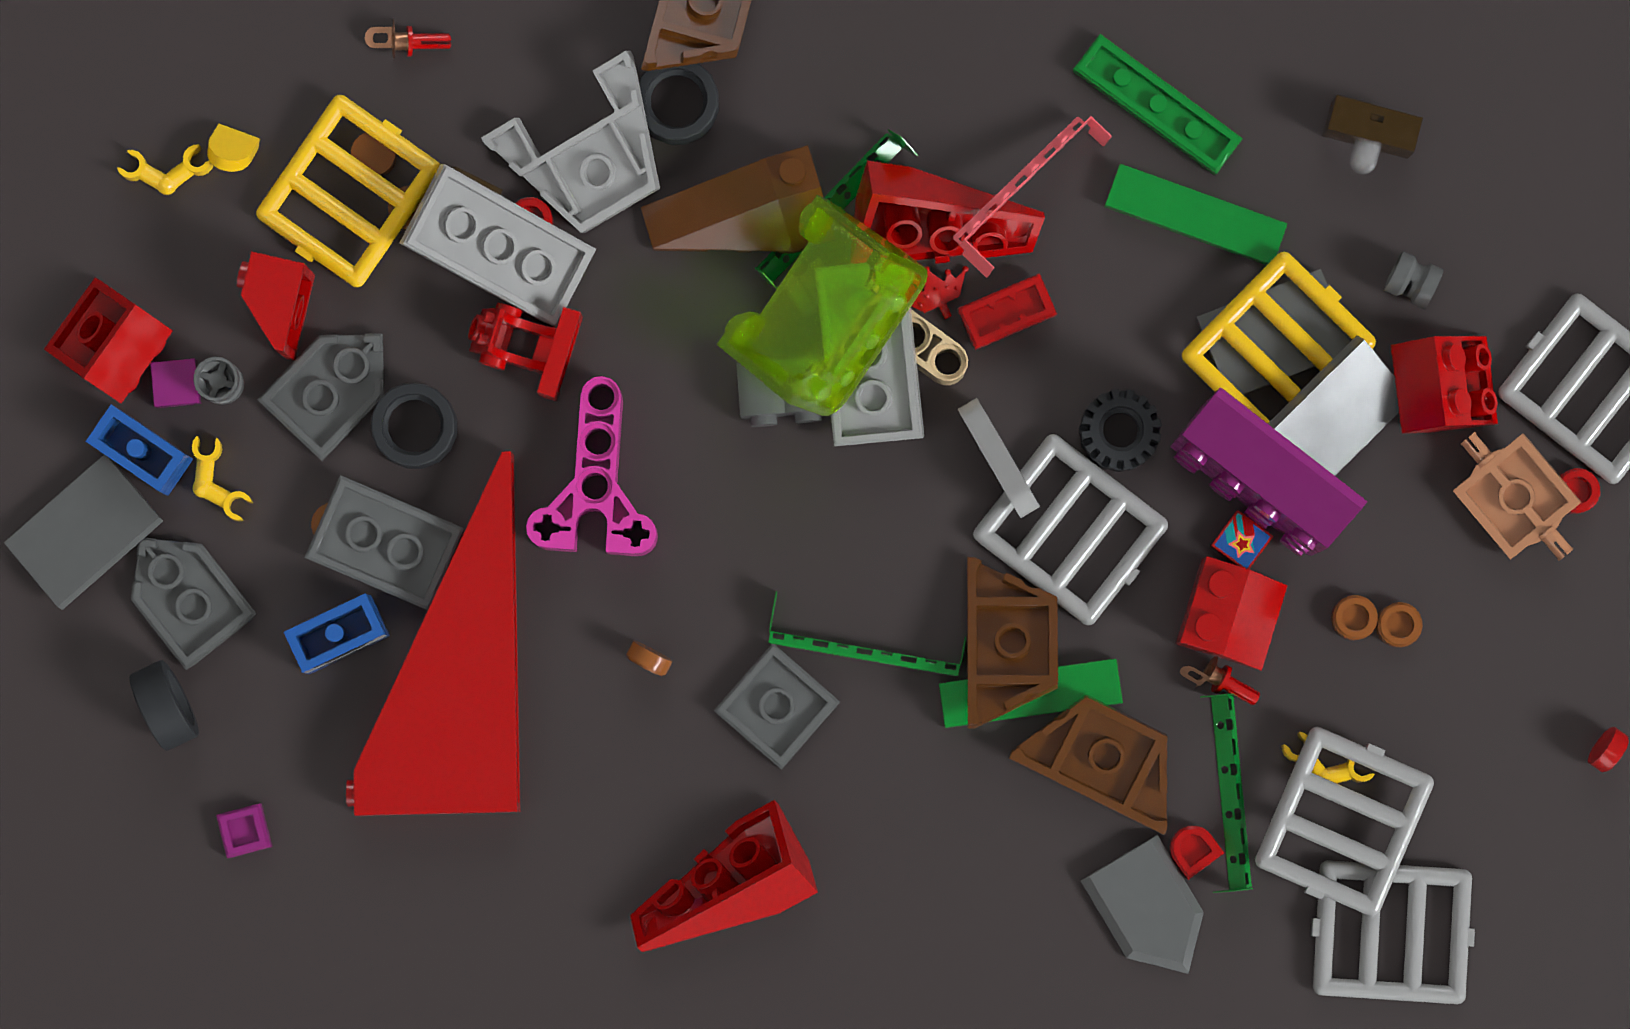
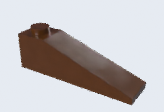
(739, 210)

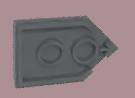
(328, 389)
(187, 598)
(1148, 906)

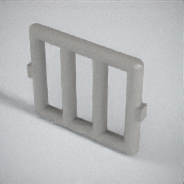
(1544, 416)
(1121, 500)
(1286, 820)
(1411, 989)

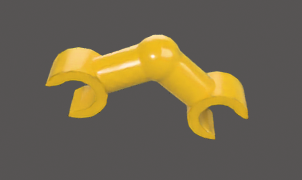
(169, 182)
(204, 486)
(1336, 774)

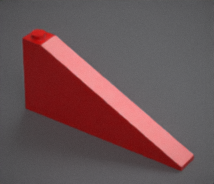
(454, 709)

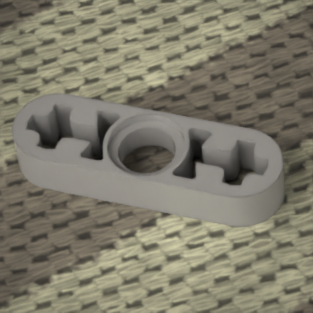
(998, 458)

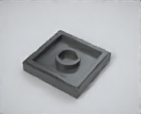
(777, 706)

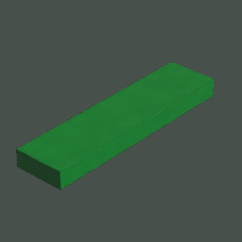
(1157, 104)
(1195, 215)
(1093, 679)

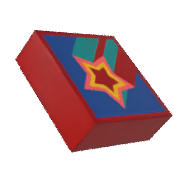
(1241, 540)

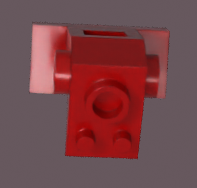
(493, 332)

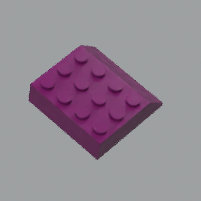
(1266, 475)

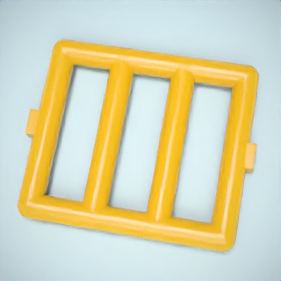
(318, 142)
(1255, 294)

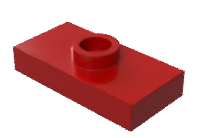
(1007, 311)

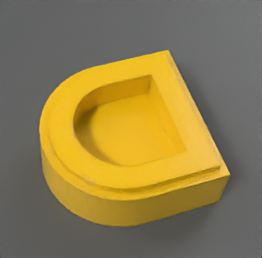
(231, 148)

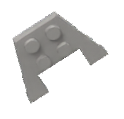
(598, 168)

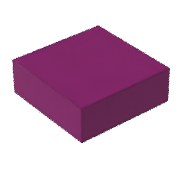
(174, 383)
(244, 830)

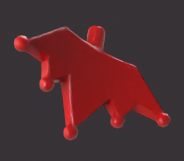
(939, 292)

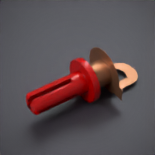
(408, 40)
(1221, 680)

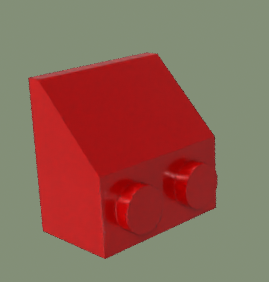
(277, 297)
(108, 340)
(1231, 613)

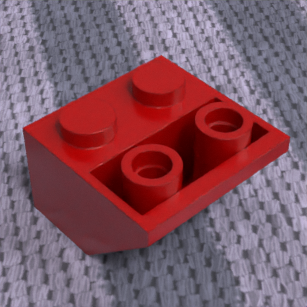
(1444, 383)

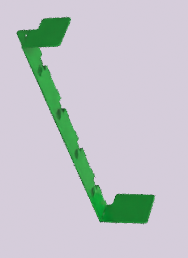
(885, 154)
(895, 659)
(1228, 793)

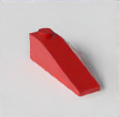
(926, 211)
(741, 880)

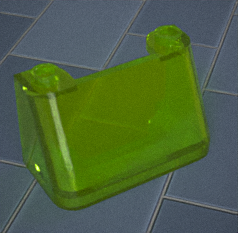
(827, 312)

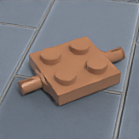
(1516, 496)

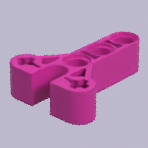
(572, 502)

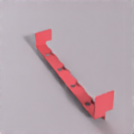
(981, 217)

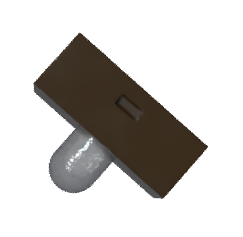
(1371, 131)

